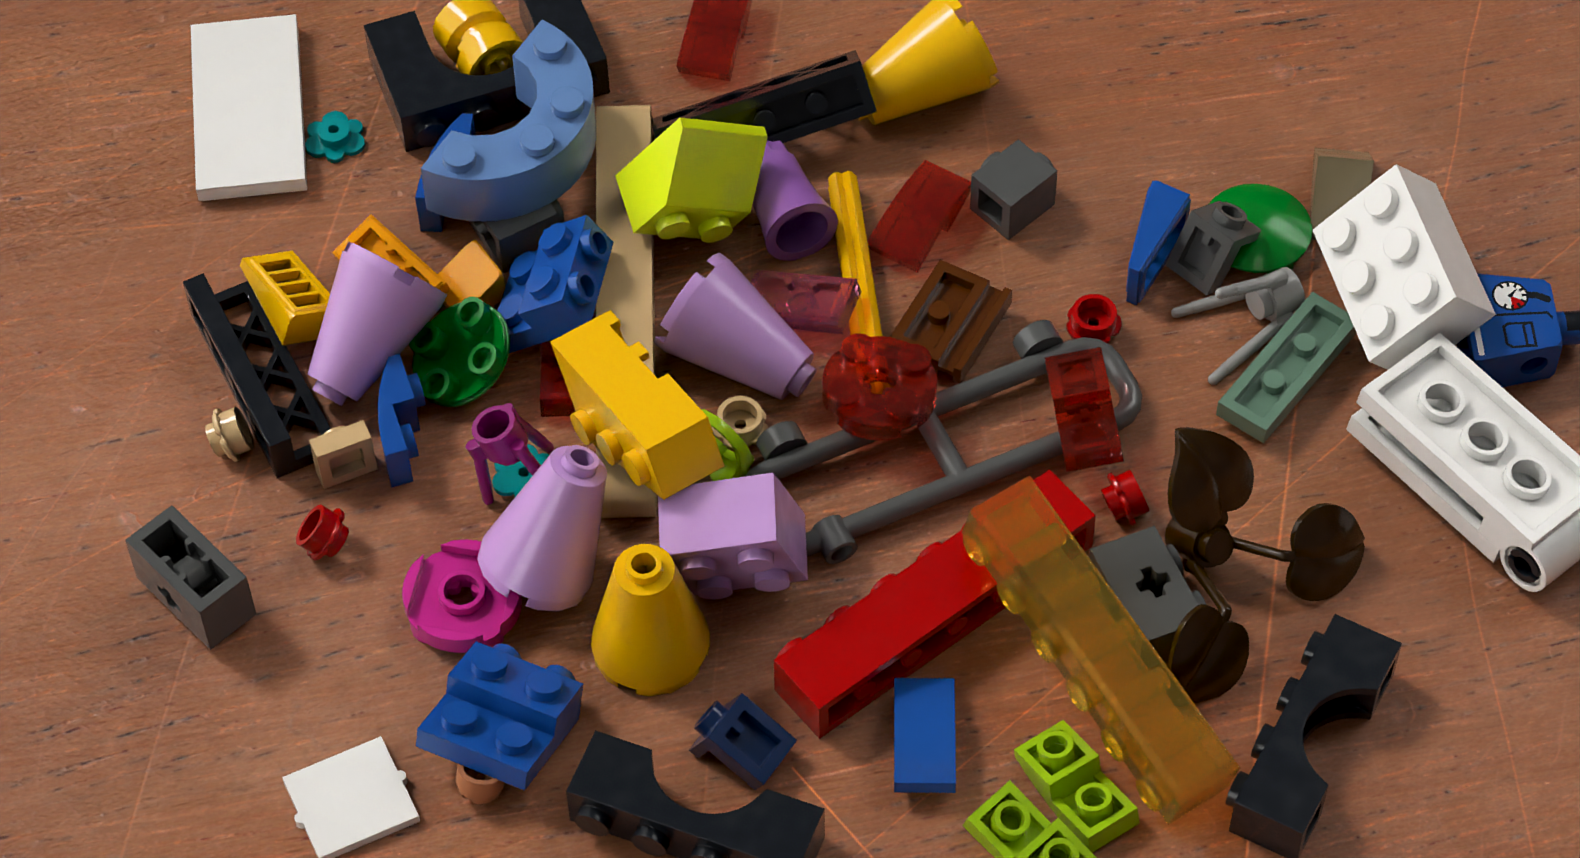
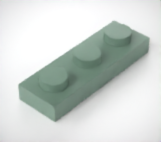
(1287, 367)

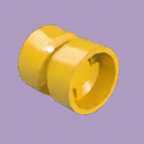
(476, 36)

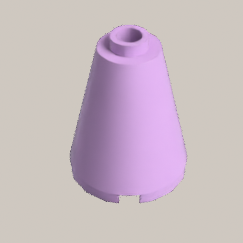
(368, 318)
(736, 333)
(549, 532)

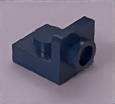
(743, 739)

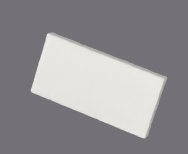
(248, 108)

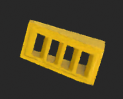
(289, 322)

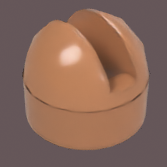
(474, 787)

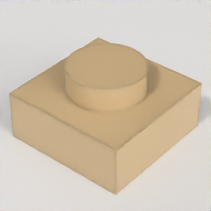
(343, 454)

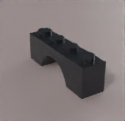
(1283, 792)
(620, 797)

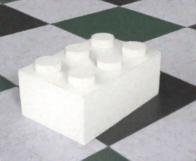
(1402, 267)

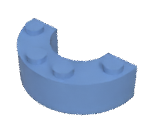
(532, 161)

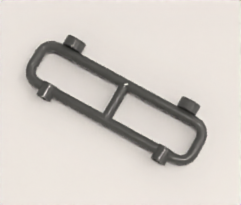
(789, 453)

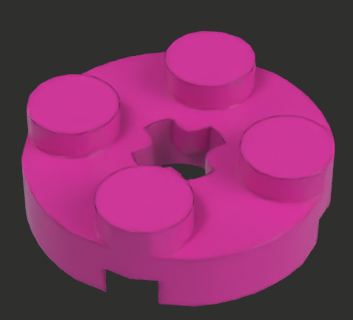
(450, 625)

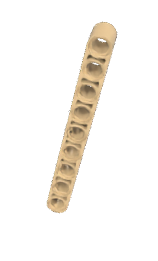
(629, 275)

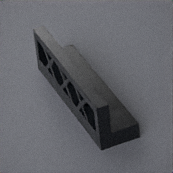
(789, 103)
(251, 382)

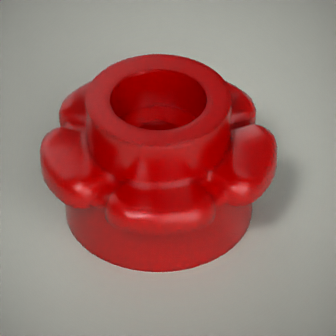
(1093, 309)
(1124, 497)
(322, 532)

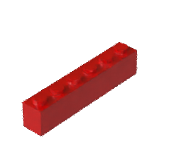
(901, 624)

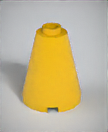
(928, 63)
(649, 625)

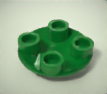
(1283, 226)
(461, 352)

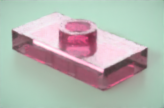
(809, 300)

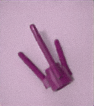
(502, 439)

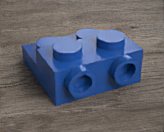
(556, 284)
(502, 714)

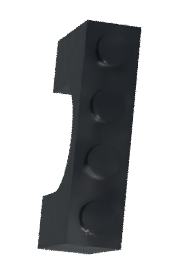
(430, 96)

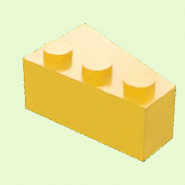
(631, 413)

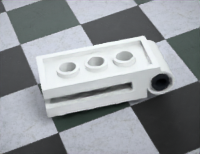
(1476, 460)

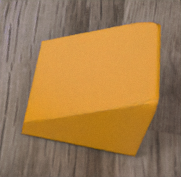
(473, 275)

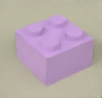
(735, 535)

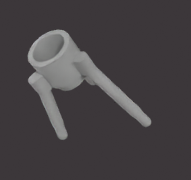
(1268, 297)

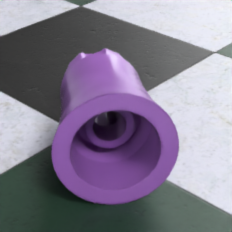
(789, 207)

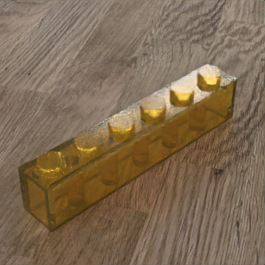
(1098, 651)

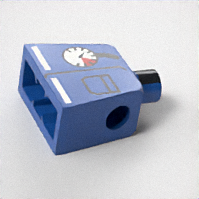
(1525, 333)

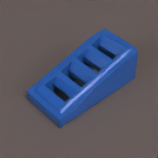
(1157, 233)

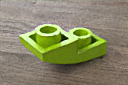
(1075, 787)
(1015, 828)

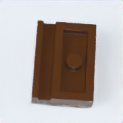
(953, 318)

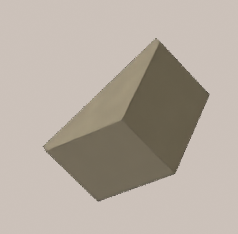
(1336, 180)

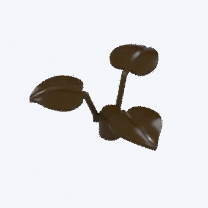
(1204, 484)

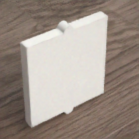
(351, 799)

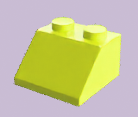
(694, 180)

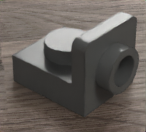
(1211, 244)

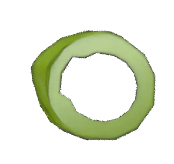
(735, 462)

